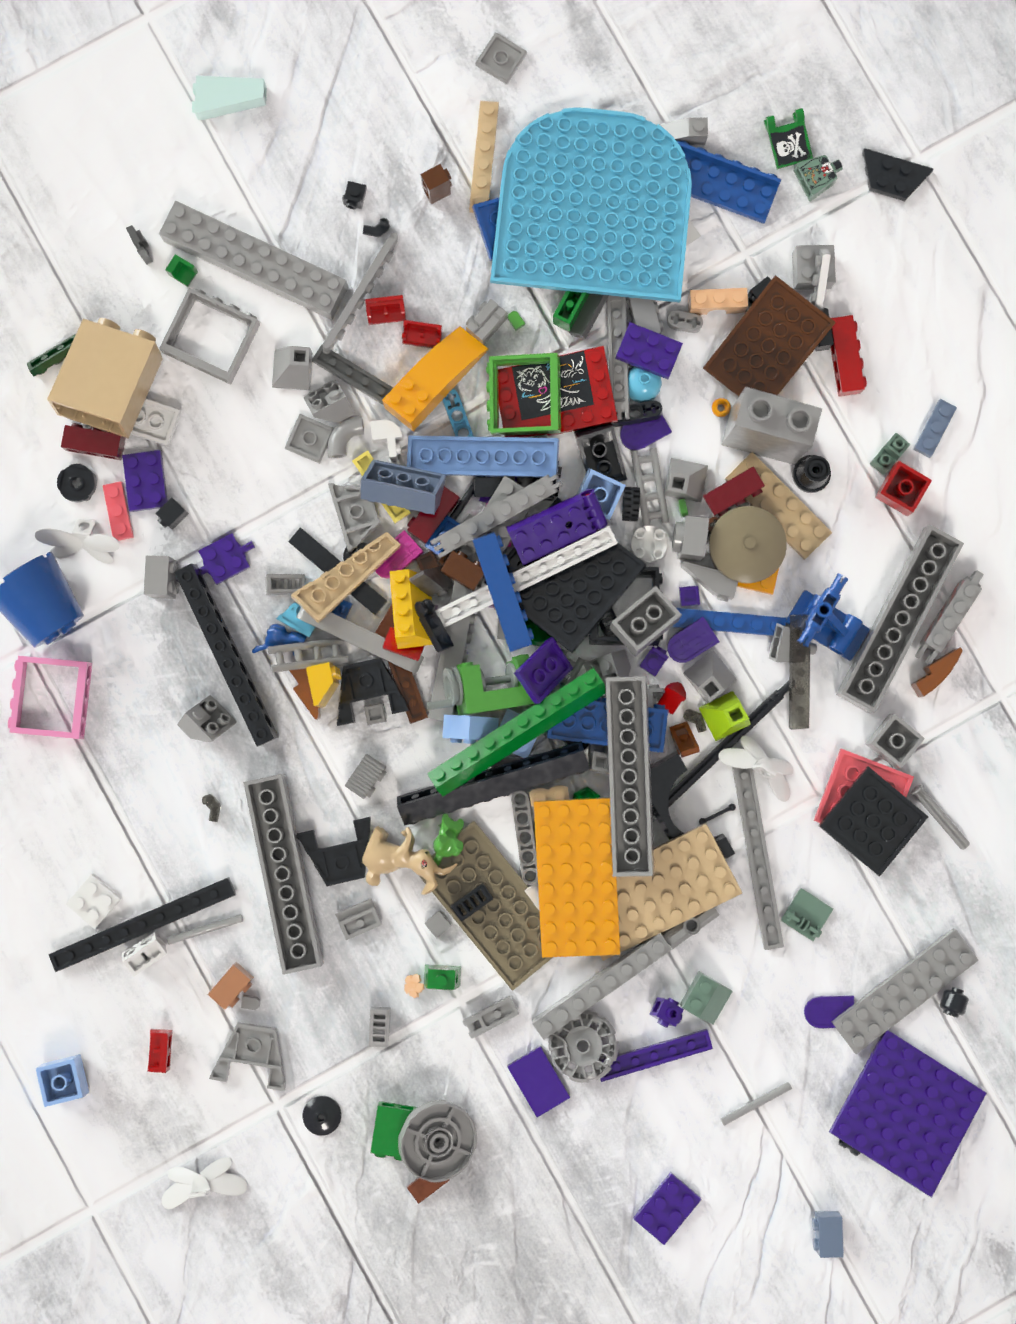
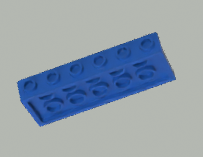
(730, 183)
(591, 725)

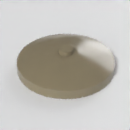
(747, 544)

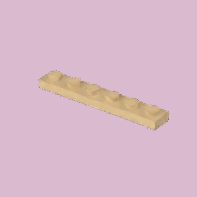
(484, 152)

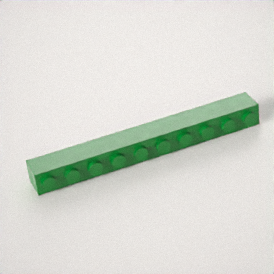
(517, 732)

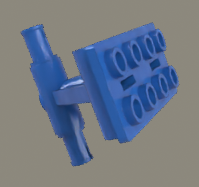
(827, 624)

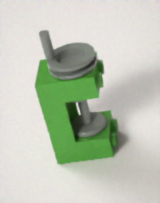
(467, 689)

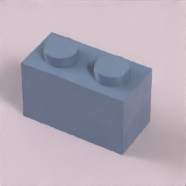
(828, 1234)

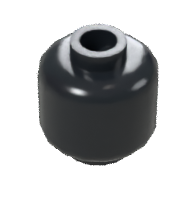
(954, 1002)

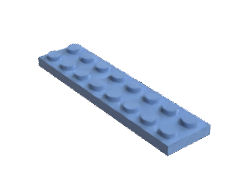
(484, 456)

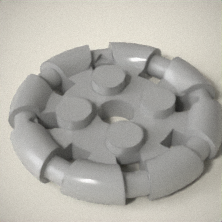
(594, 1051)

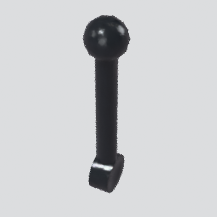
(731, 807)

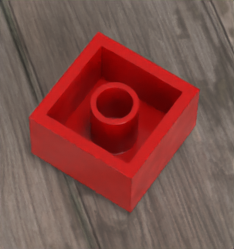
(903, 488)

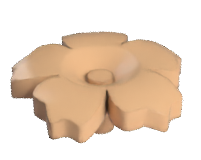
(413, 985)

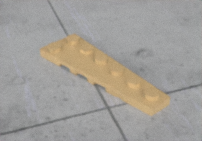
(332, 587)

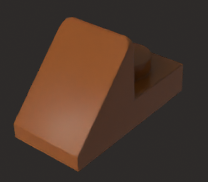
(684, 739)

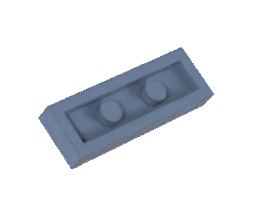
(935, 428)

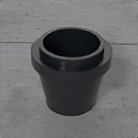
(806, 479)

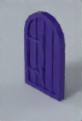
(644, 434)
(691, 641)
(824, 1009)

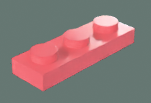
(118, 511)

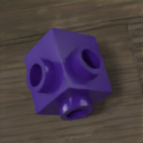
(666, 1012)

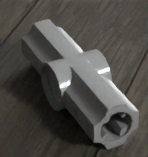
(680, 933)

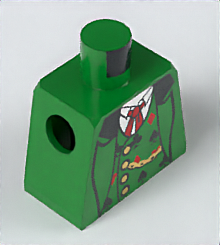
(442, 977)

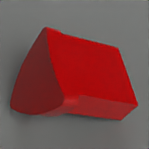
(673, 696)

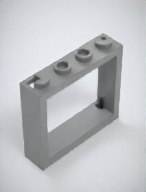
(217, 304)

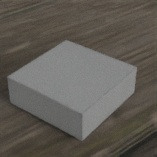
(375, 714)
(437, 924)

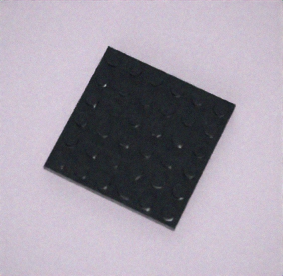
(579, 596)

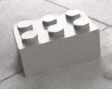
(645, 621)

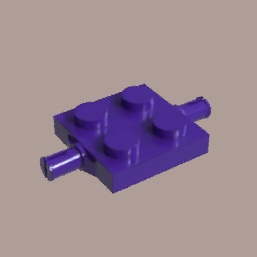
(225, 558)

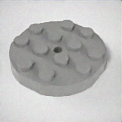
(443, 1159)

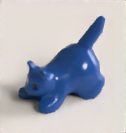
(277, 636)

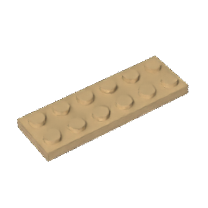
(801, 525)

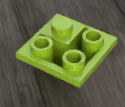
(724, 715)

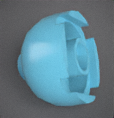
(643, 385)

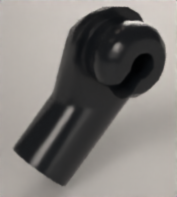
(377, 231)

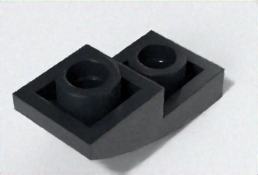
(487, 485)

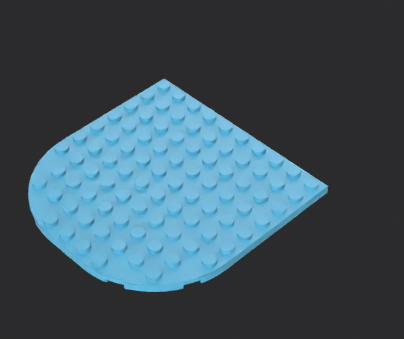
(594, 207)

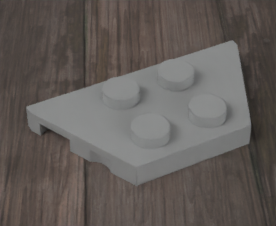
(355, 515)

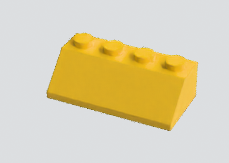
(407, 625)

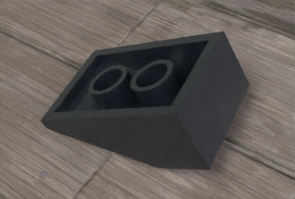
(601, 451)

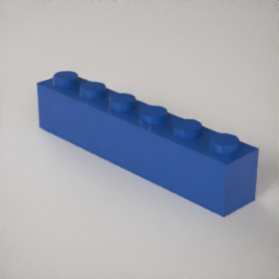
(502, 592)

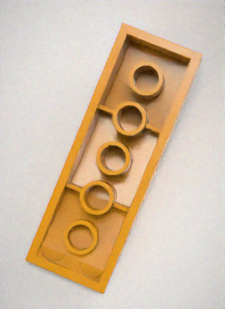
(433, 377)

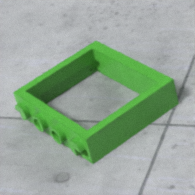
(555, 392)

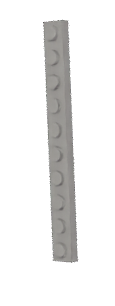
(758, 858)

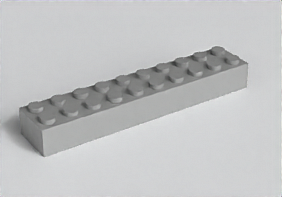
(253, 260)
(900, 619)
(630, 776)
(283, 874)

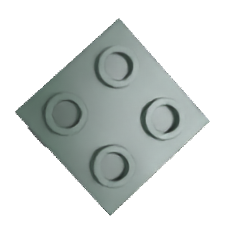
(807, 914)

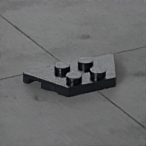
(893, 175)

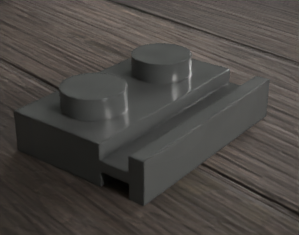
(140, 243)

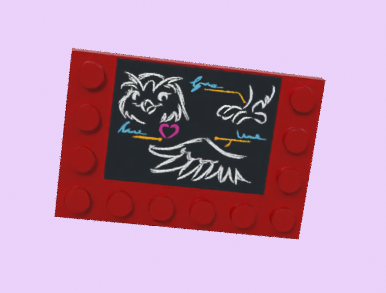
(585, 393)

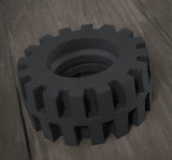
(631, 504)

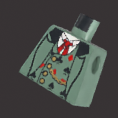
(817, 175)

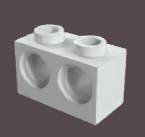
(144, 953)

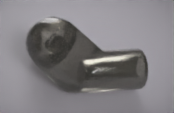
(696, 718)
(214, 806)

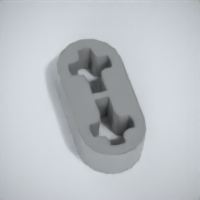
(686, 317)

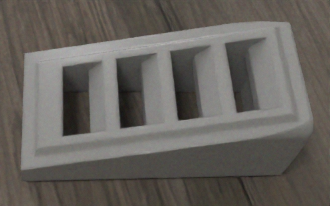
(277, 577)
(379, 1011)

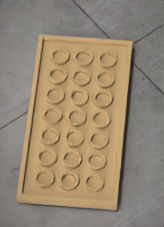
(686, 882)

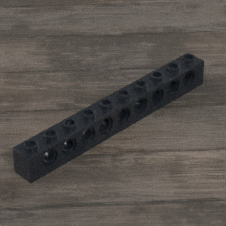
(226, 654)

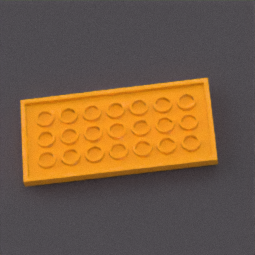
(576, 878)

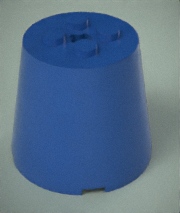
(39, 601)

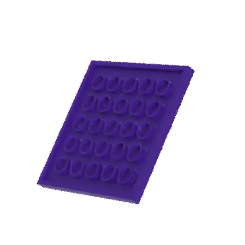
(908, 1113)

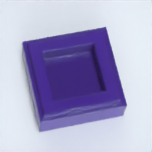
(689, 596)

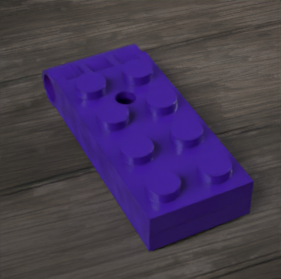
(548, 529)

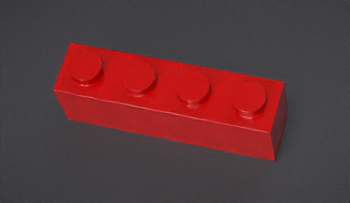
(846, 357)

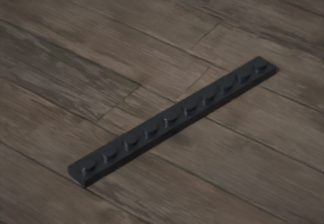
(142, 924)

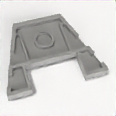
(252, 1046)

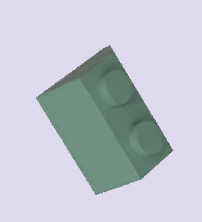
(705, 998)

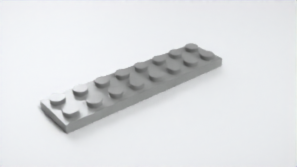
(904, 991)

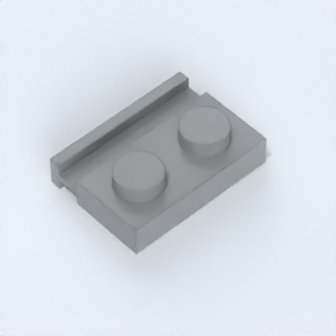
(358, 919)

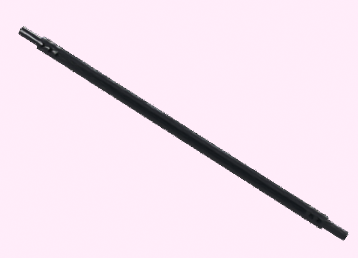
(700, 769)

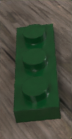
(51, 357)

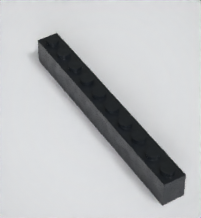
(494, 783)

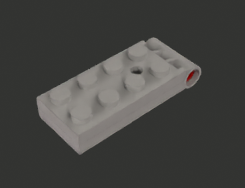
(505, 489)

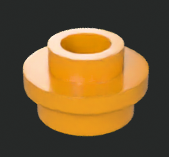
(725, 403)

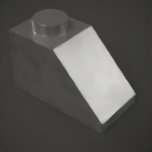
(432, 582)

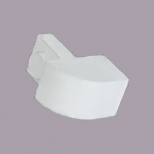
(387, 431)

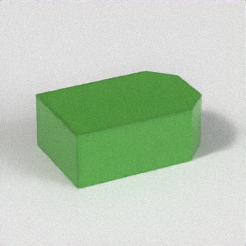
(515, 320)
(682, 508)

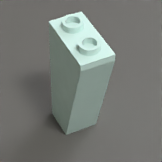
(226, 95)

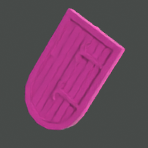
(402, 557)

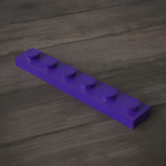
(659, 1054)

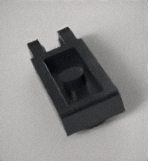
(433, 625)

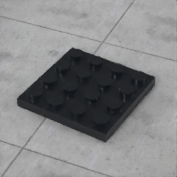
(873, 821)

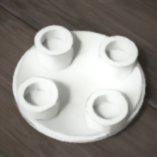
(649, 543)

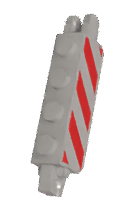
(950, 616)

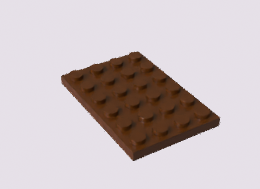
(769, 341)

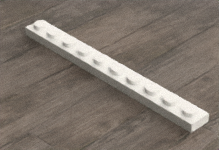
(530, 575)

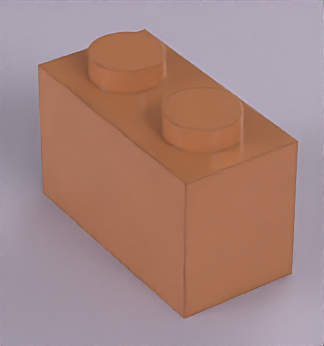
(230, 986)

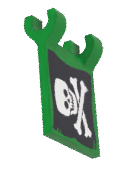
(789, 141)

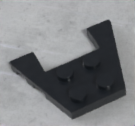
(367, 681)
(342, 861)

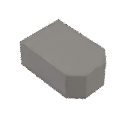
(250, 1002)

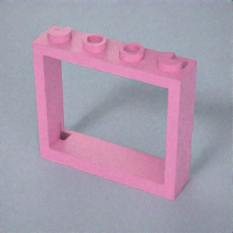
(81, 698)

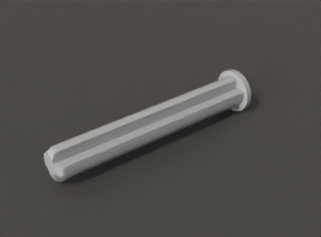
(940, 817)

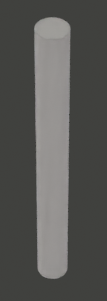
(204, 929)
(756, 1103)

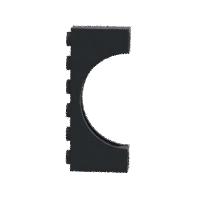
(663, 776)

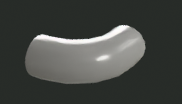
(342, 434)

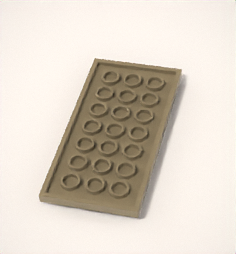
(507, 926)

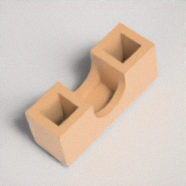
(706, 300)

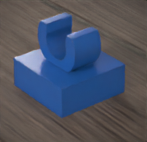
(343, 609)

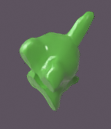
(447, 841)

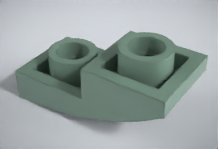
(889, 453)

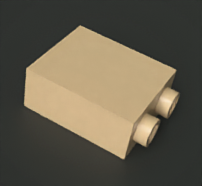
(106, 376)

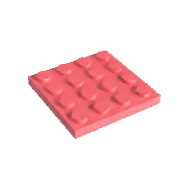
(846, 771)

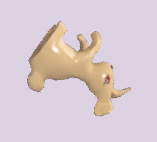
(386, 857)

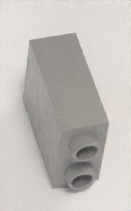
(771, 426)

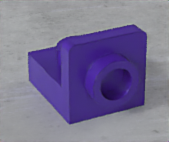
(654, 660)

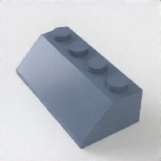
(402, 486)

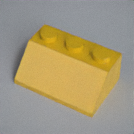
(323, 682)

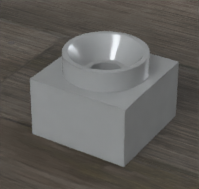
(690, 538)

